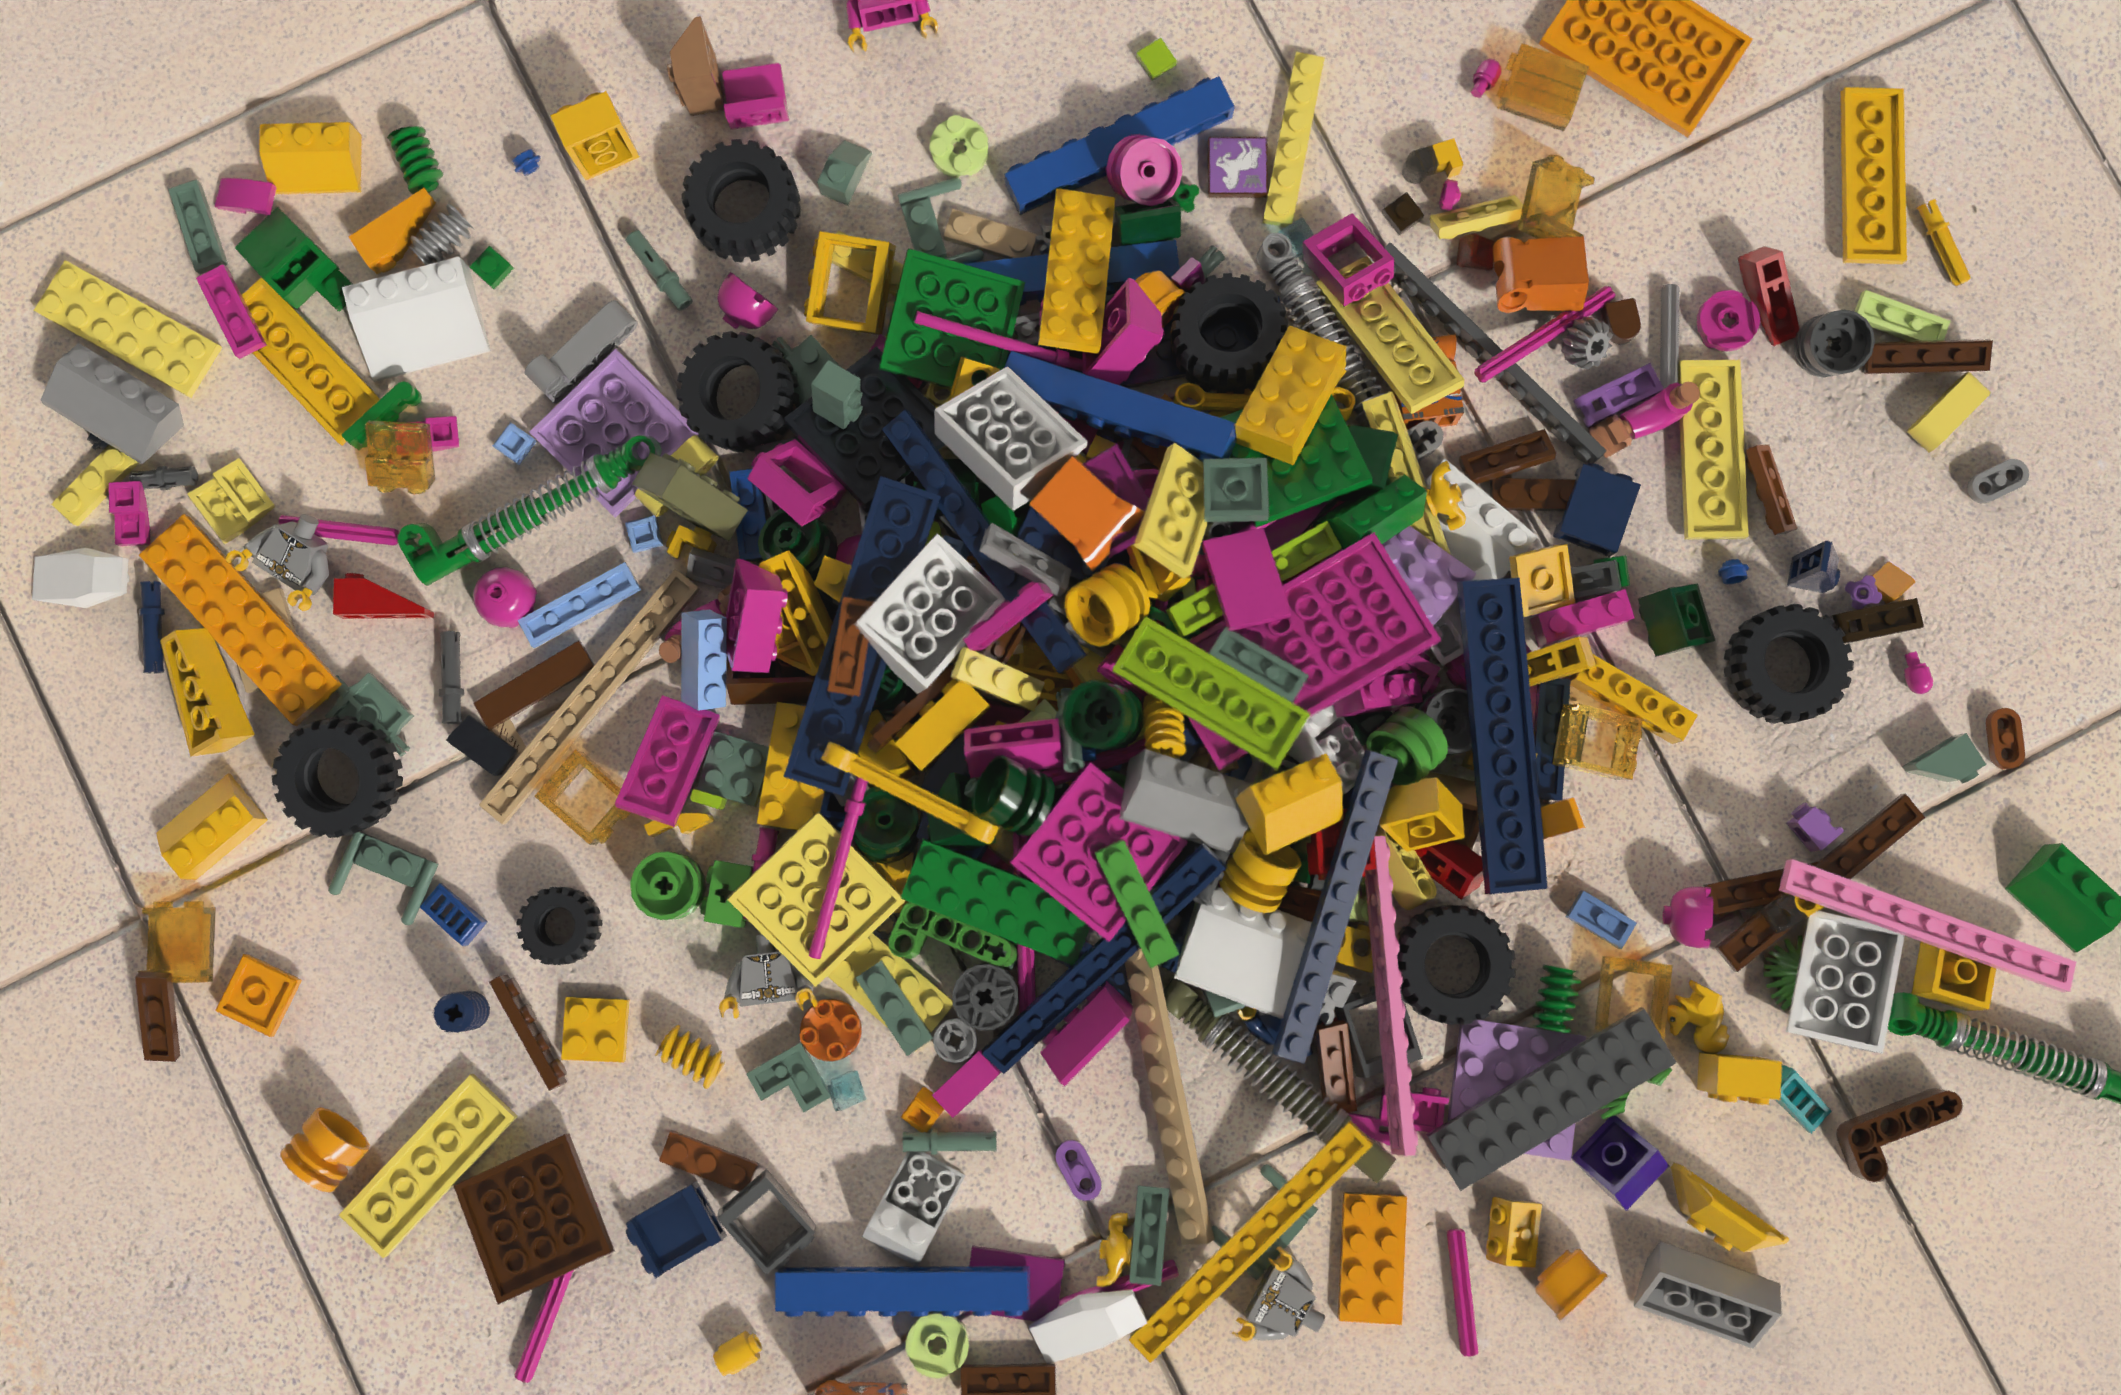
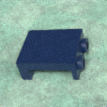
(1598, 509)
(675, 1230)

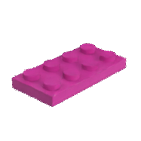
(667, 761)

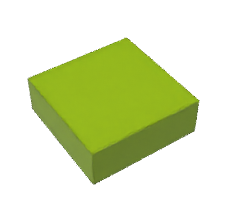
(1156, 58)
(708, 799)

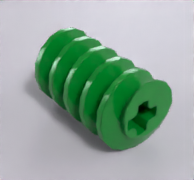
(415, 158)
(1556, 999)

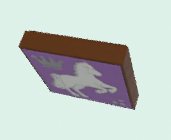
(1237, 167)

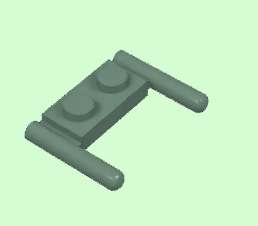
(923, 223)
(389, 862)
(1261, 1264)

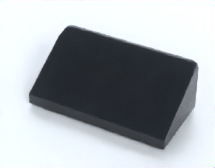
(482, 746)

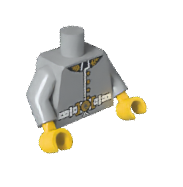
(291, 555)
(765, 980)
(1281, 1303)

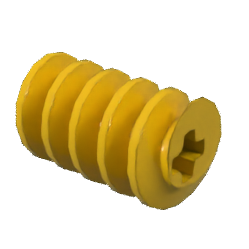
(1163, 728)
(690, 1056)

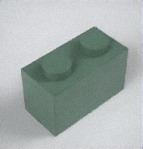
(837, 395)

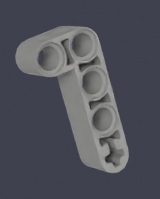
(582, 353)

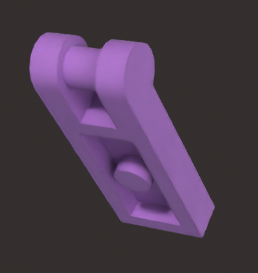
(1619, 394)

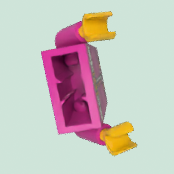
(885, 13)

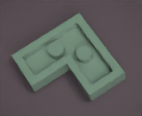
(791, 1069)

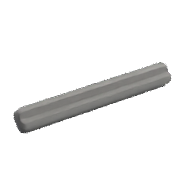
(1669, 335)

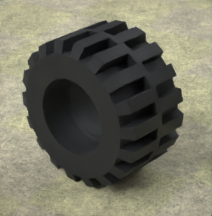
(534, 920)

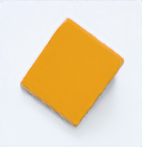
(1892, 582)
(922, 1111)

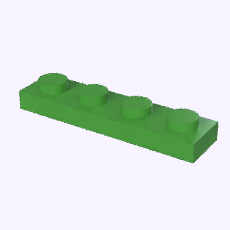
(1136, 903)

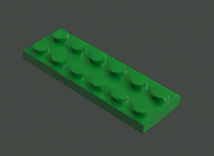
(993, 901)

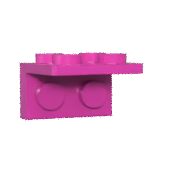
(755, 96)

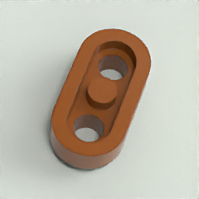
(2008, 738)

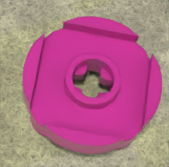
(1715, 333)

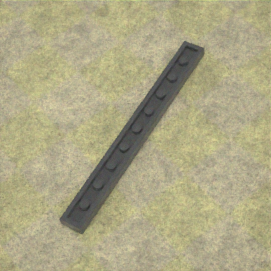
(1481, 346)

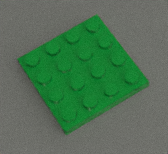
(955, 294)
(1324, 469)

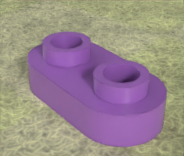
(1078, 1169)

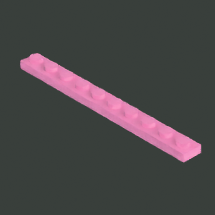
(1927, 925)
(1389, 1004)

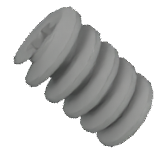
(441, 236)

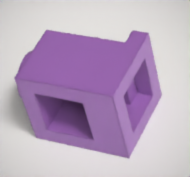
(1813, 827)

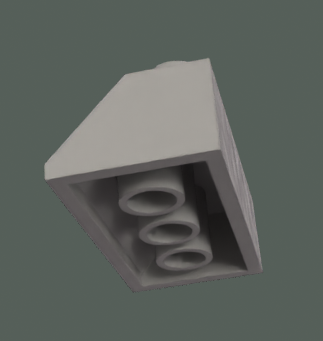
(111, 404)
(1184, 800)
(1708, 1295)

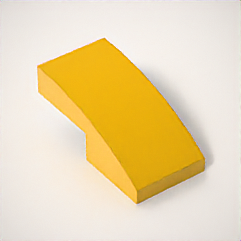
(687, 824)

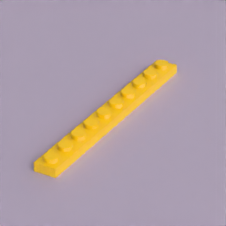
(1251, 1241)

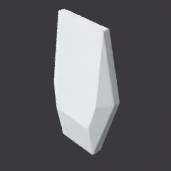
(79, 577)
(1087, 1324)

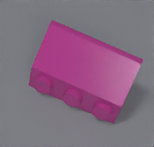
(1128, 334)
(753, 617)
(1085, 1032)

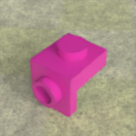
(1427, 670)

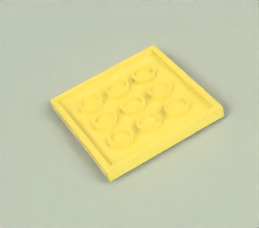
(788, 893)

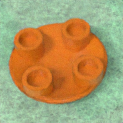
(830, 1030)

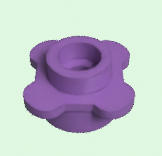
(1860, 600)

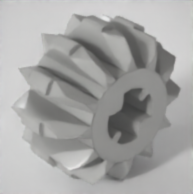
(1586, 342)

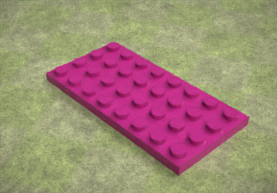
(1344, 630)

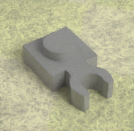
(1336, 995)

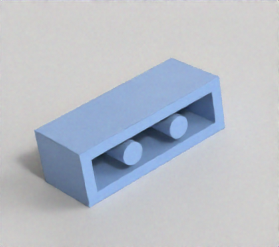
(703, 659)

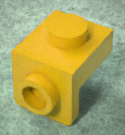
(698, 538)

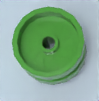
(1413, 741)
(650, 880)

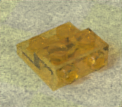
(399, 456)

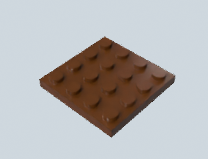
(533, 1218)

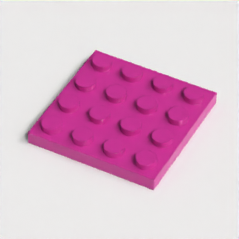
(1064, 847)

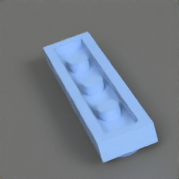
(579, 605)

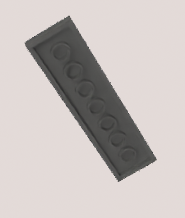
(1551, 1098)

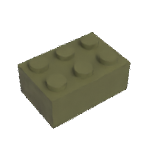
(690, 495)

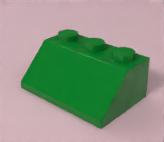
(1378, 512)
(2066, 897)

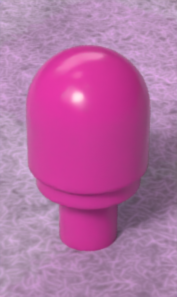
(1486, 77)
(1917, 674)

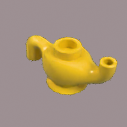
(1444, 497)
(1116, 1249)

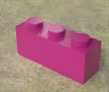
(1582, 618)
(1381, 695)
(1029, 743)

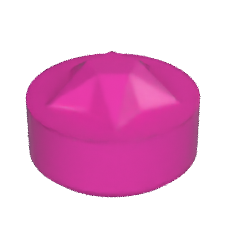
(1449, 195)

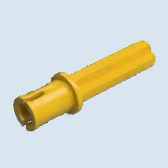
(1944, 242)

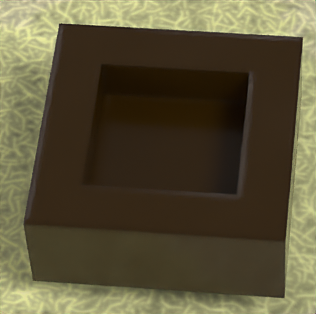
(1403, 213)

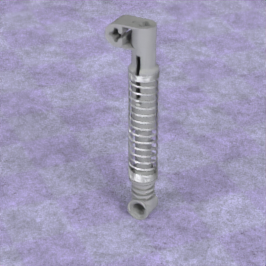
(1298, 291)

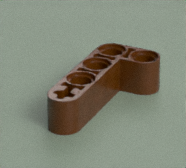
(1899, 1127)

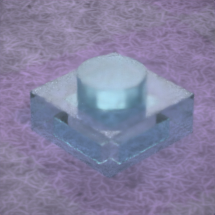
(1297, 233)
(846, 1090)

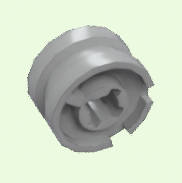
(942, 1040)

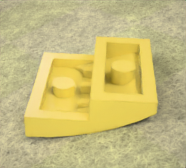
(231, 501)

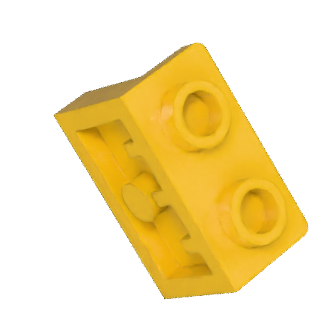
(1157, 578)
(1513, 1232)

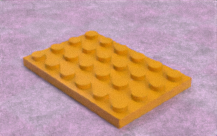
(1651, 52)

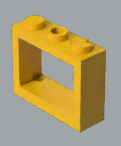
(880, 284)

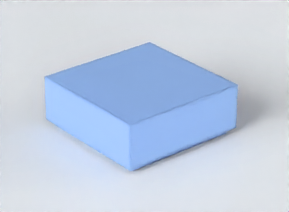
(514, 443)
(644, 534)

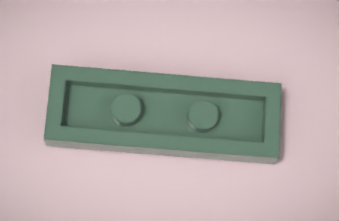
(198, 226)
(1259, 664)
(894, 1008)
(1149, 1235)

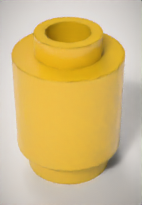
(737, 1353)

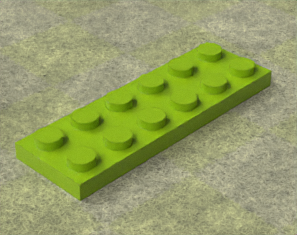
(1211, 692)

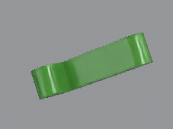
(956, 938)

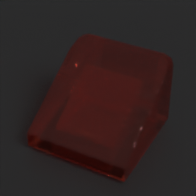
(1475, 252)

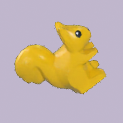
(1705, 1011)

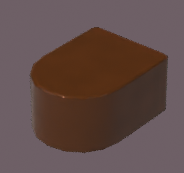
(1622, 320)

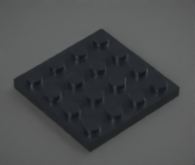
(862, 449)

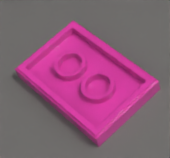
(1246, 579)

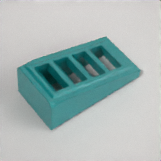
(1789, 1081)

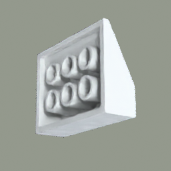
(417, 318)
(1007, 436)
(1489, 529)
(928, 613)
(1243, 953)
(1845, 982)

